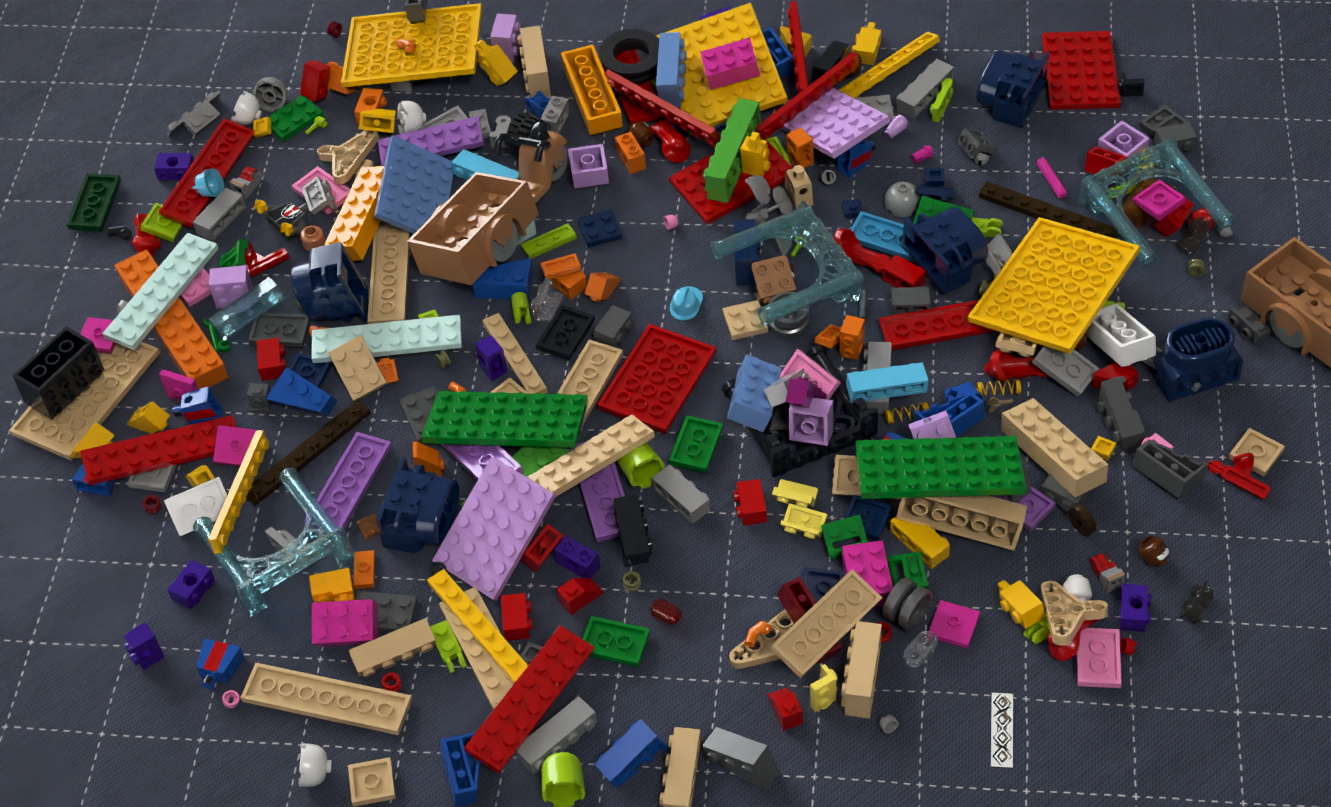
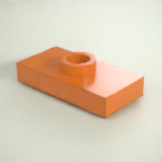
(561, 266)
(829, 336)
(364, 569)

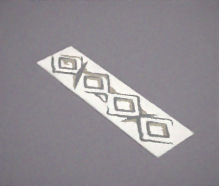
(1002, 730)

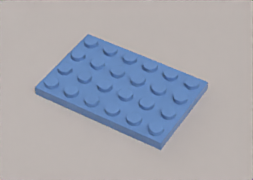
(412, 185)

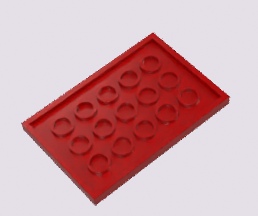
(1081, 70)
(691, 186)
(657, 378)

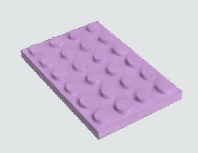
(837, 122)
(494, 528)

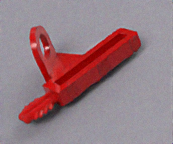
(258, 263)
(1240, 475)

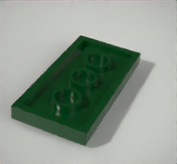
(94, 202)

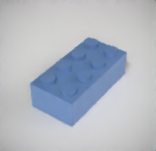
(671, 68)
(749, 401)

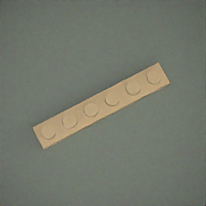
(514, 355)

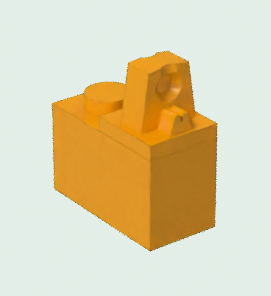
(332, 586)

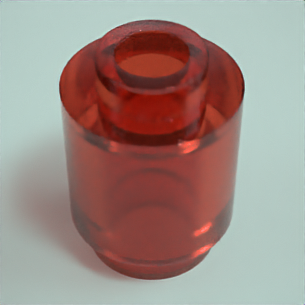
(665, 611)

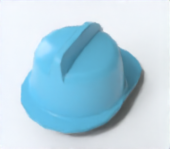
(209, 183)
(686, 303)

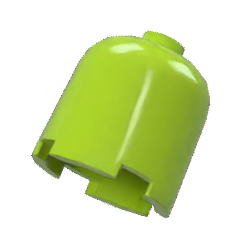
(641, 465)
(562, 779)

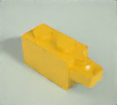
(868, 43)
(494, 62)
(754, 155)
(1021, 603)

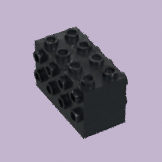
(58, 372)

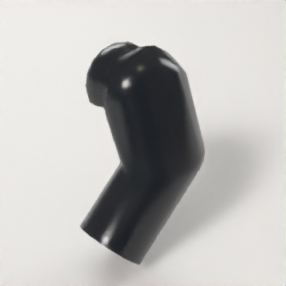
(121, 231)

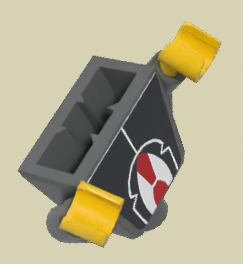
(285, 219)

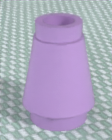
(896, 126)

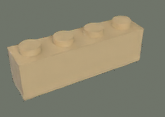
(392, 648)
(682, 768)

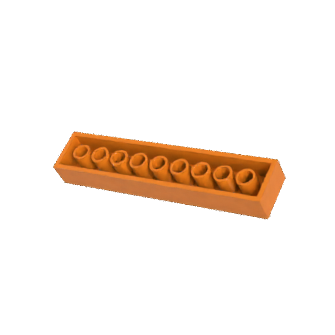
(176, 328)

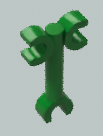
(216, 344)

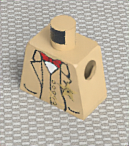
(798, 181)

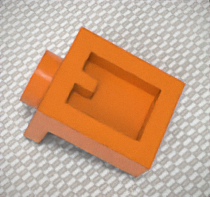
(388, 370)

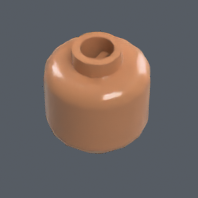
(312, 237)

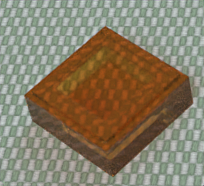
(368, 526)

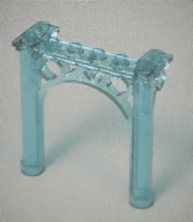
(1165, 154)
(789, 225)
(289, 559)

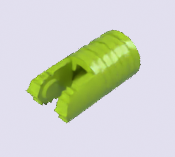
(520, 307)
(1038, 631)

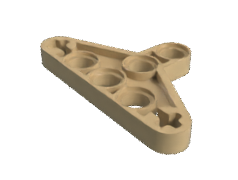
(348, 155)
(1070, 611)
(763, 653)

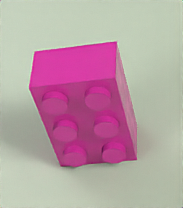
(730, 63)
(871, 565)
(344, 622)

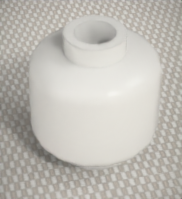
(1079, 587)

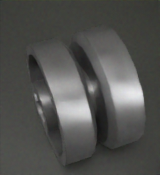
(791, 325)
(907, 604)

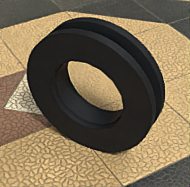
(630, 40)

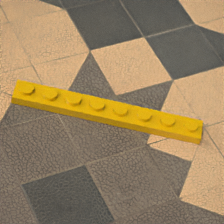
(890, 64)
(238, 492)
(478, 625)

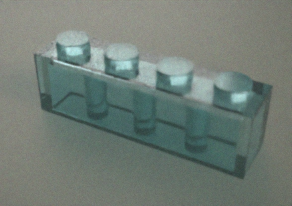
(246, 308)

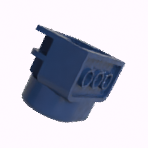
(1012, 86)
(945, 247)
(330, 285)
(1195, 354)
(417, 508)

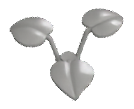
(761, 191)

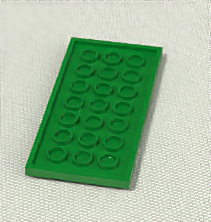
(505, 419)
(939, 467)

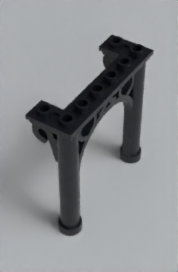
(862, 424)

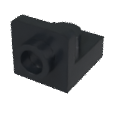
(1131, 87)

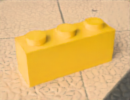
(921, 539)

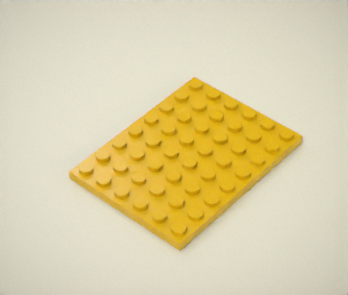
(723, 28)
(442, 46)
(1054, 285)

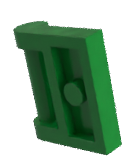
(235, 256)
(842, 531)
(912, 568)

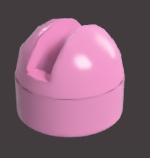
(670, 221)
(226, 698)

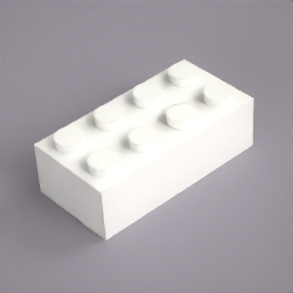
(1121, 336)

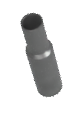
(863, 299)

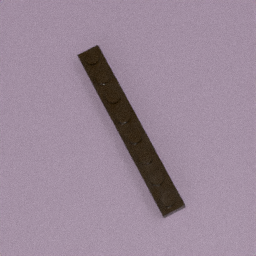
(1037, 208)
(308, 450)

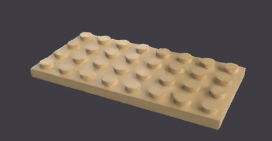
(90, 406)

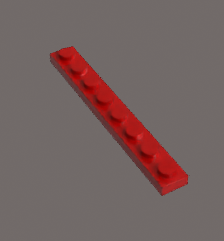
(807, 96)

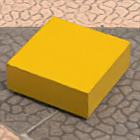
(262, 127)
(1103, 447)

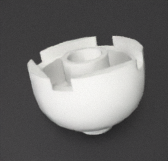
(246, 109)
(410, 116)
(313, 765)

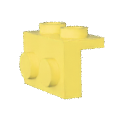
(795, 493)
(804, 521)
(823, 690)

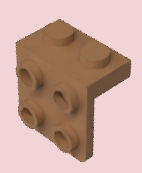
(772, 277)

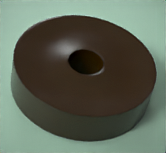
(1082, 520)

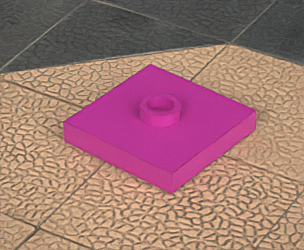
(1159, 200)
(93, 331)
(177, 384)
(232, 445)
(954, 623)

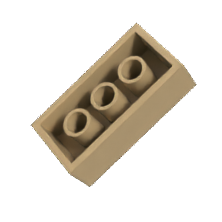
(534, 61)
(861, 669)

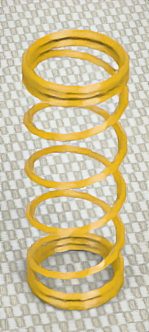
(1018, 387)
(889, 417)

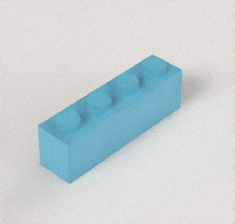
(468, 163)
(887, 382)

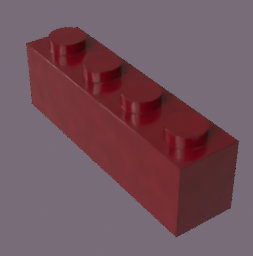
(797, 601)

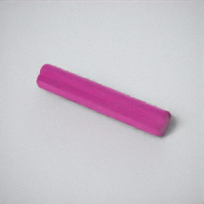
(1052, 178)

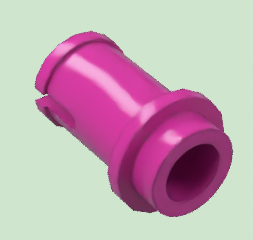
(922, 154)

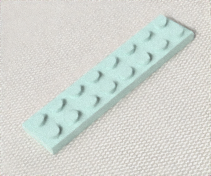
(160, 291)
(392, 337)

